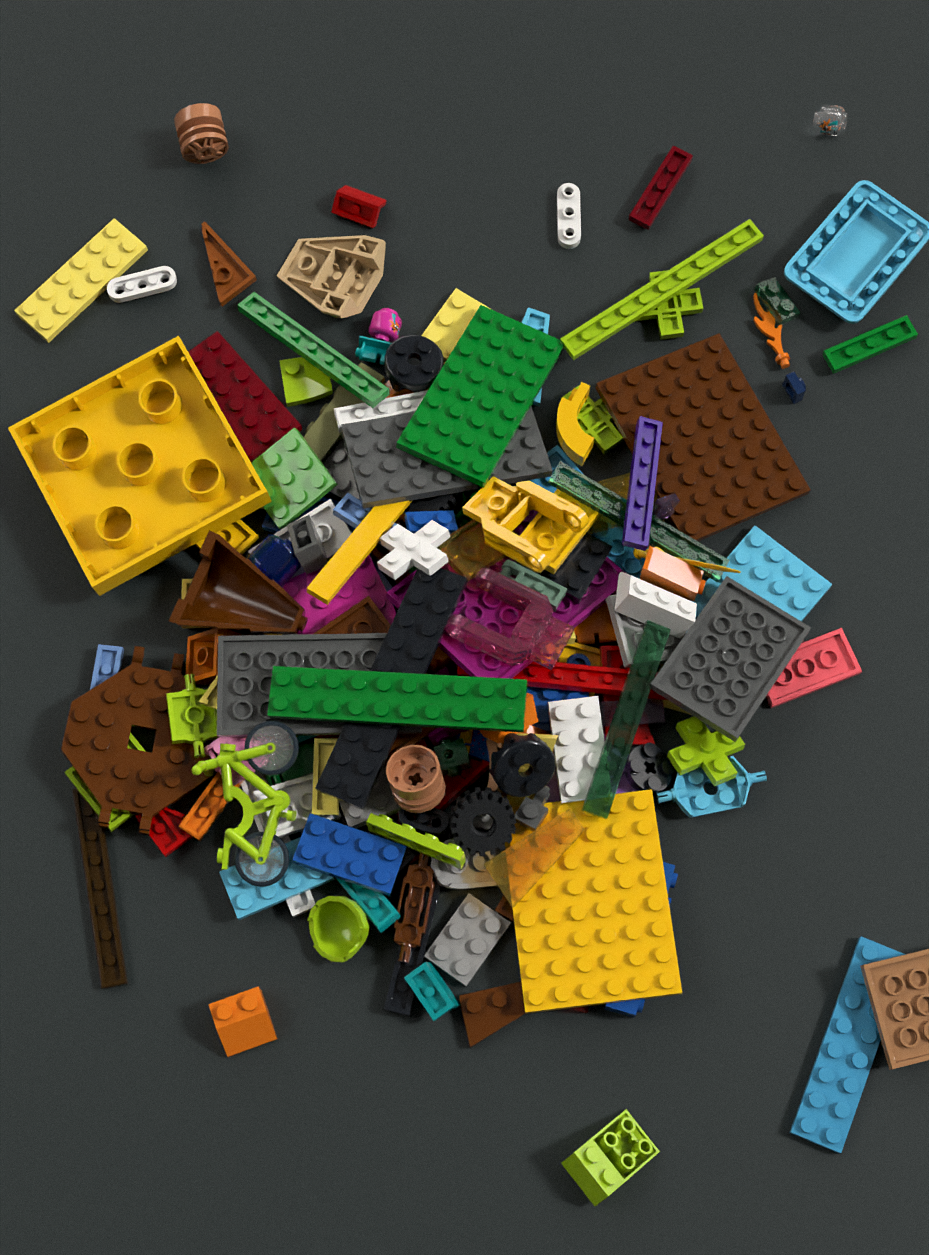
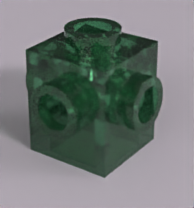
(460, 757)

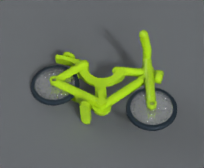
(269, 750)

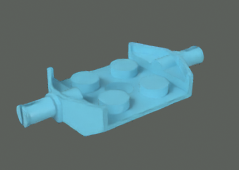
(693, 800)

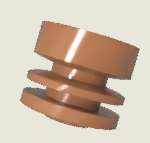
(201, 133)
(415, 778)

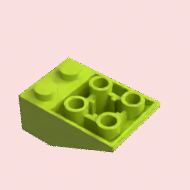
(610, 1157)

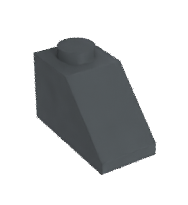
(307, 544)

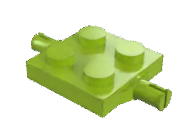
(189, 719)

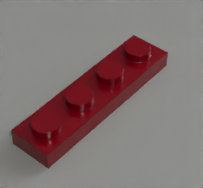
(660, 187)

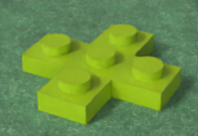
(670, 312)
(596, 422)
(704, 751)

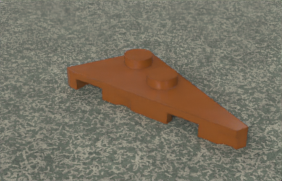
(228, 271)

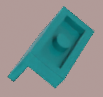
(431, 990)

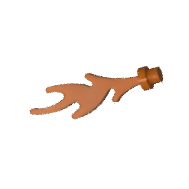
(768, 329)

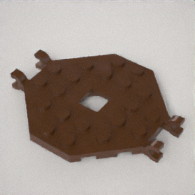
(99, 739)

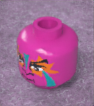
(385, 325)

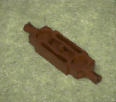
(408, 933)

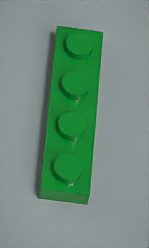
(870, 344)

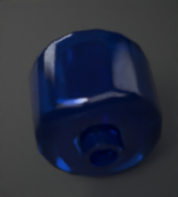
(275, 559)

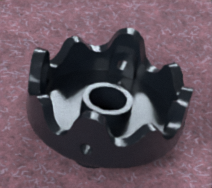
(408, 376)
(515, 753)

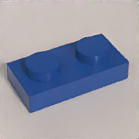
(416, 520)

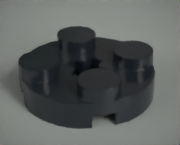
(658, 761)

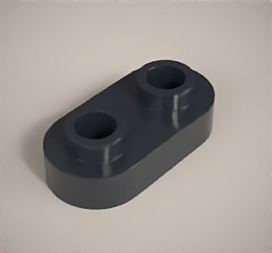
(424, 821)

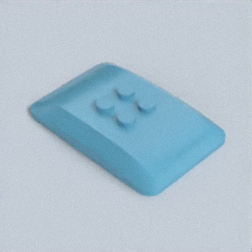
(858, 251)

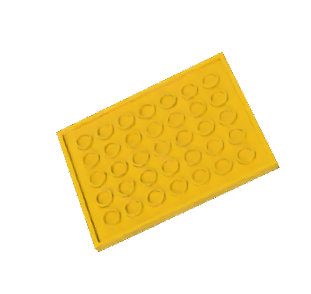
(600, 915)

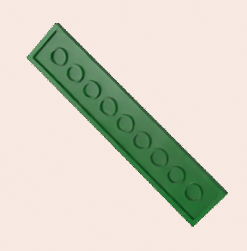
(398, 699)

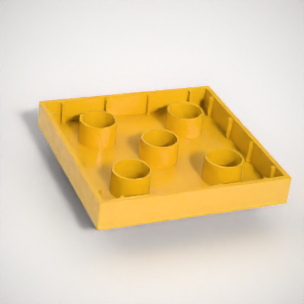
(139, 465)

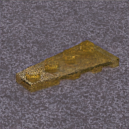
(530, 858)

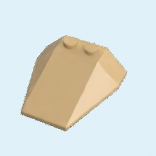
(335, 272)

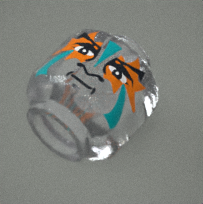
(830, 120)

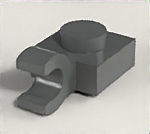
(532, 812)

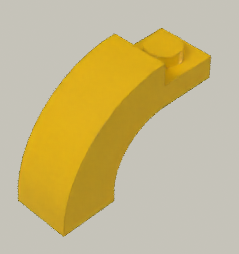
(570, 435)

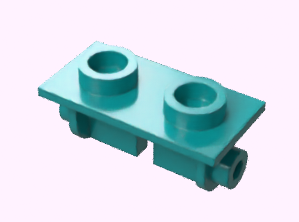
(371, 349)

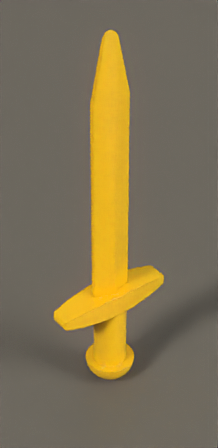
(638, 554)

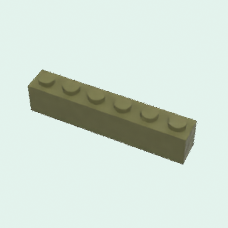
(324, 432)

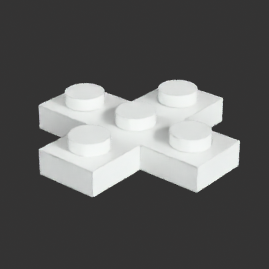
(413, 549)

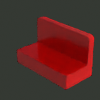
(357, 205)

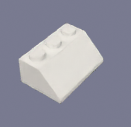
(648, 602)

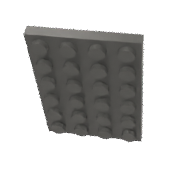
(730, 658)

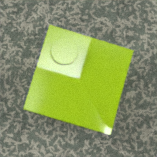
(303, 382)

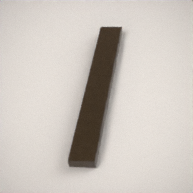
(100, 895)

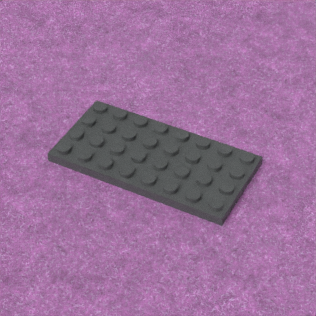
(393, 476)
(247, 668)

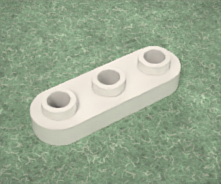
(565, 222)
(151, 278)

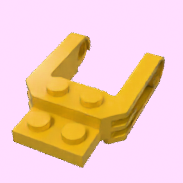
(505, 506)

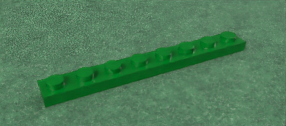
(313, 350)

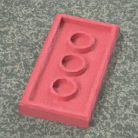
(814, 667)

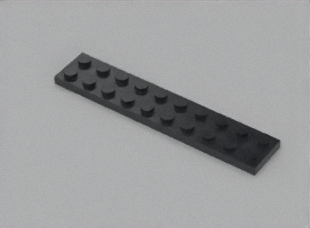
(406, 649)

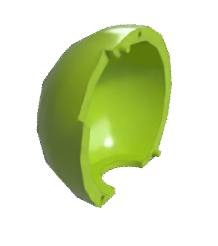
(337, 927)

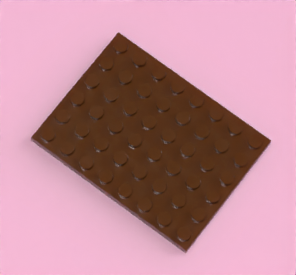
(714, 437)

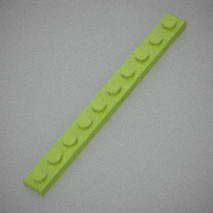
(661, 289)

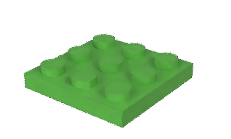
(292, 478)

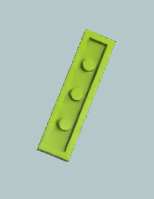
(425, 844)

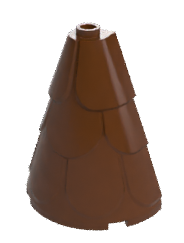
(236, 595)

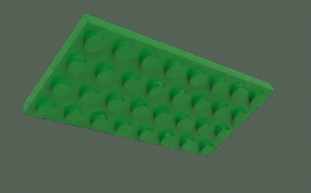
(481, 396)

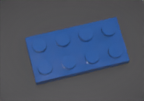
(349, 854)

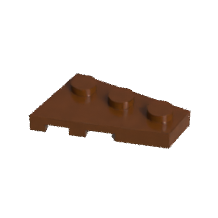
(491, 1010)

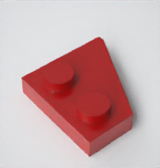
(166, 830)

